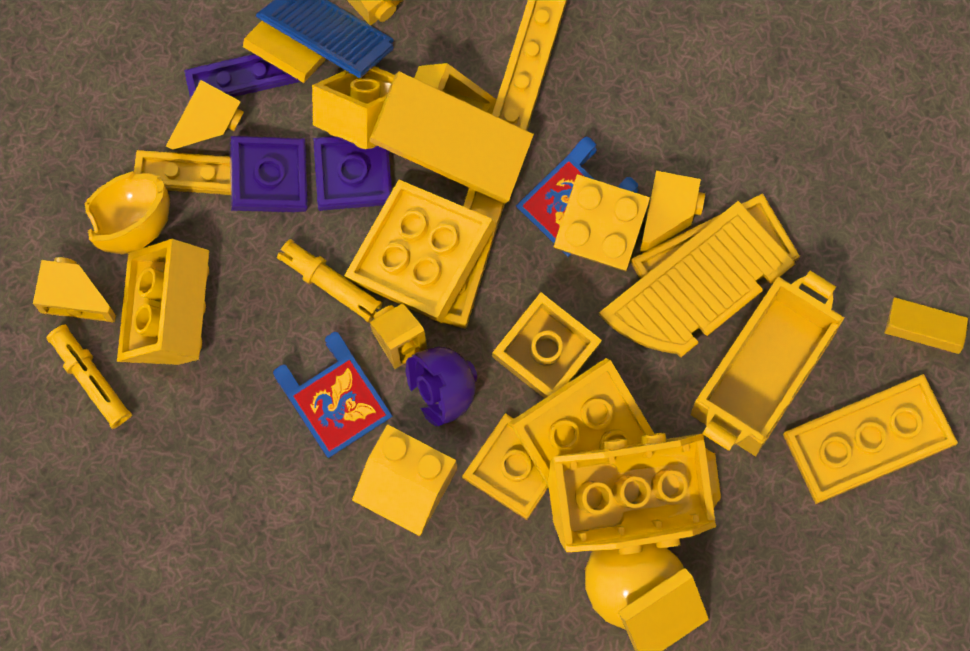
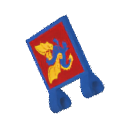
(549, 199)
(337, 402)

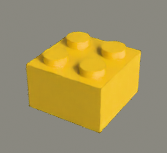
(601, 222)
(546, 347)

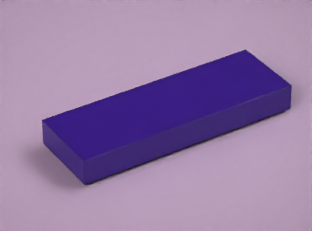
(239, 76)

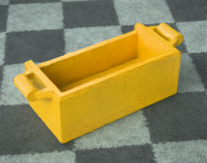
(768, 364)

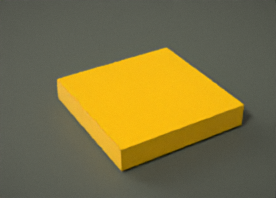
(283, 51)
(507, 471)
(664, 613)

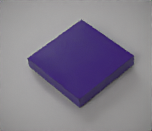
(268, 174)
(350, 174)

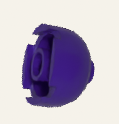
(442, 378)

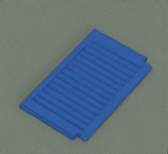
(329, 32)

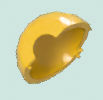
(128, 212)
(620, 579)

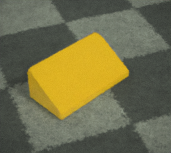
(927, 325)

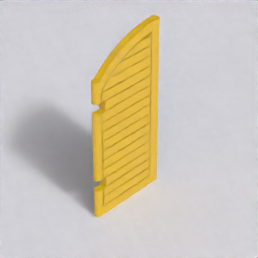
(699, 284)

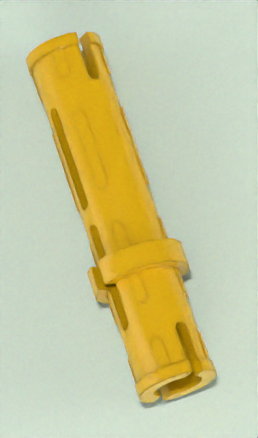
(317, 272)
(63, 343)

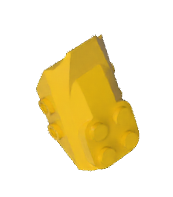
(634, 494)

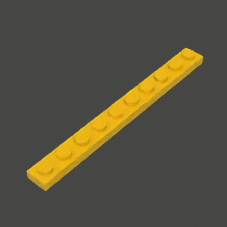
(516, 106)

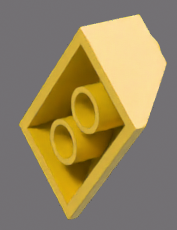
(163, 304)

